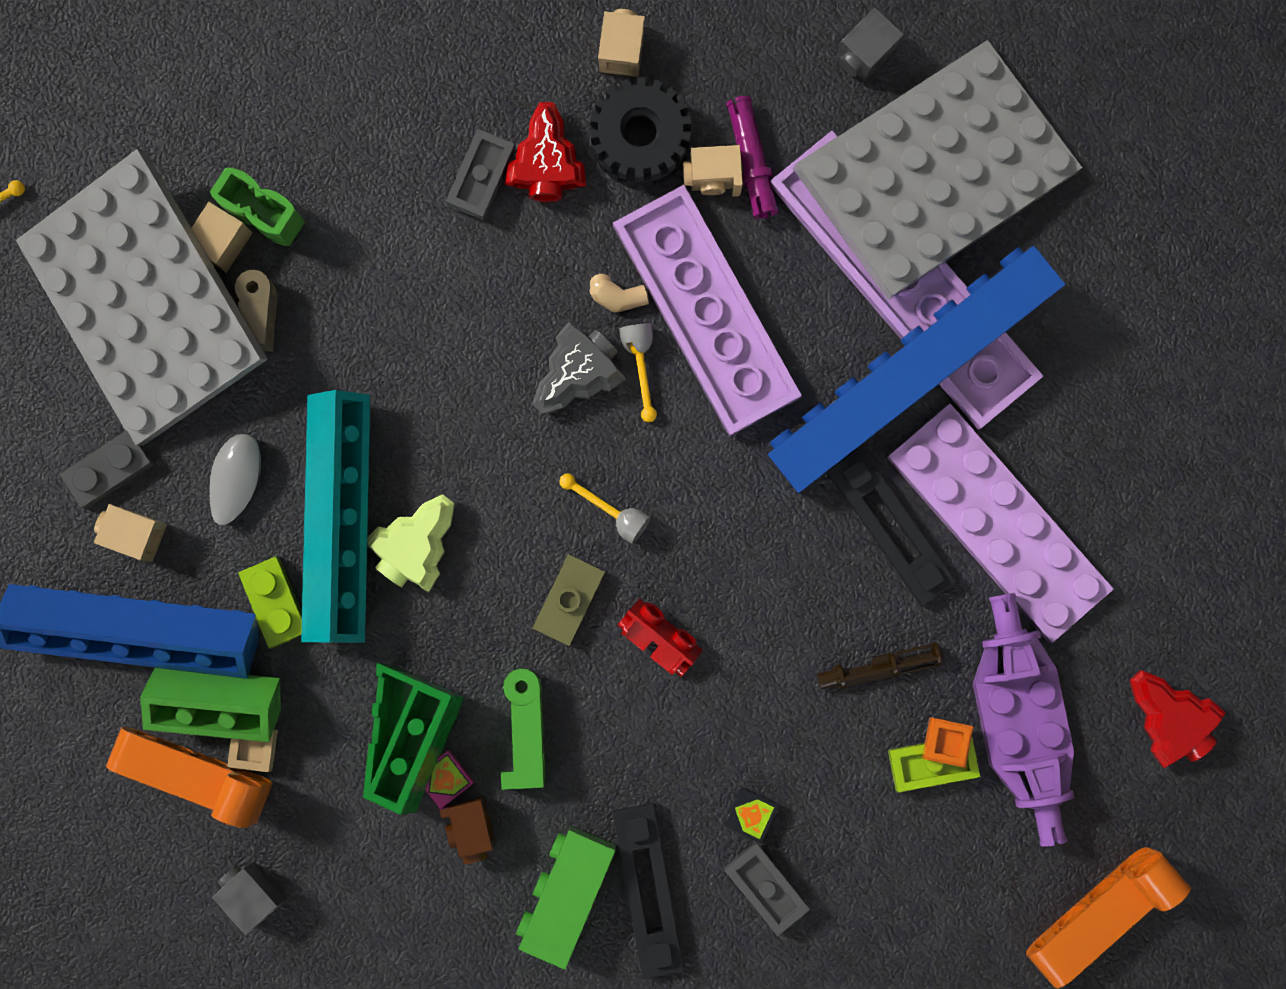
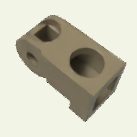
(258, 305)

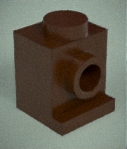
(469, 829)

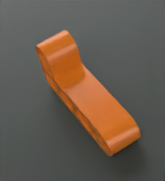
(230, 792)
(1106, 914)

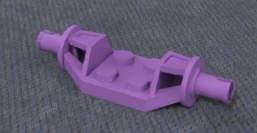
(1025, 719)

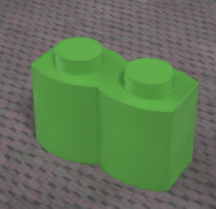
(257, 206)

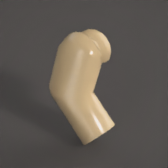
(615, 298)

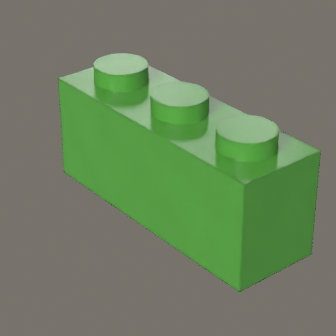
(211, 704)
(565, 896)

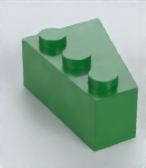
(407, 737)

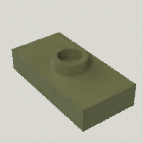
(568, 600)

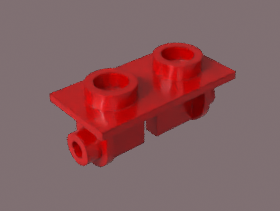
(675, 648)

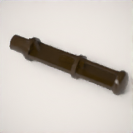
(881, 667)

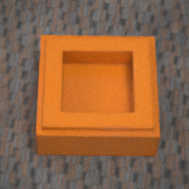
(947, 742)

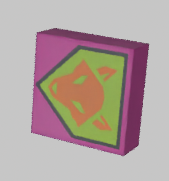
(447, 780)

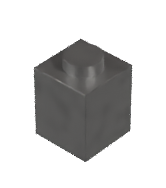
(868, 45)
(247, 896)

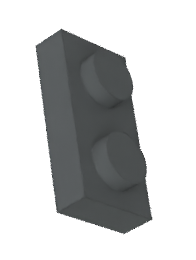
(480, 174)
(106, 470)
(766, 888)

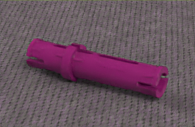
(755, 171)

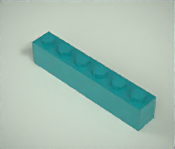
(336, 517)

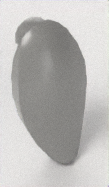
(234, 477)

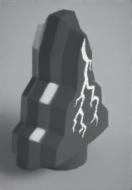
(577, 370)

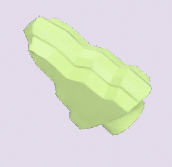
(413, 544)

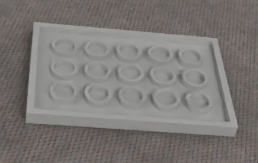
(937, 169)
(141, 298)

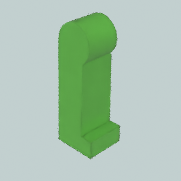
(525, 693)

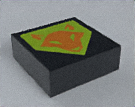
(750, 815)

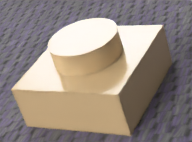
(252, 754)

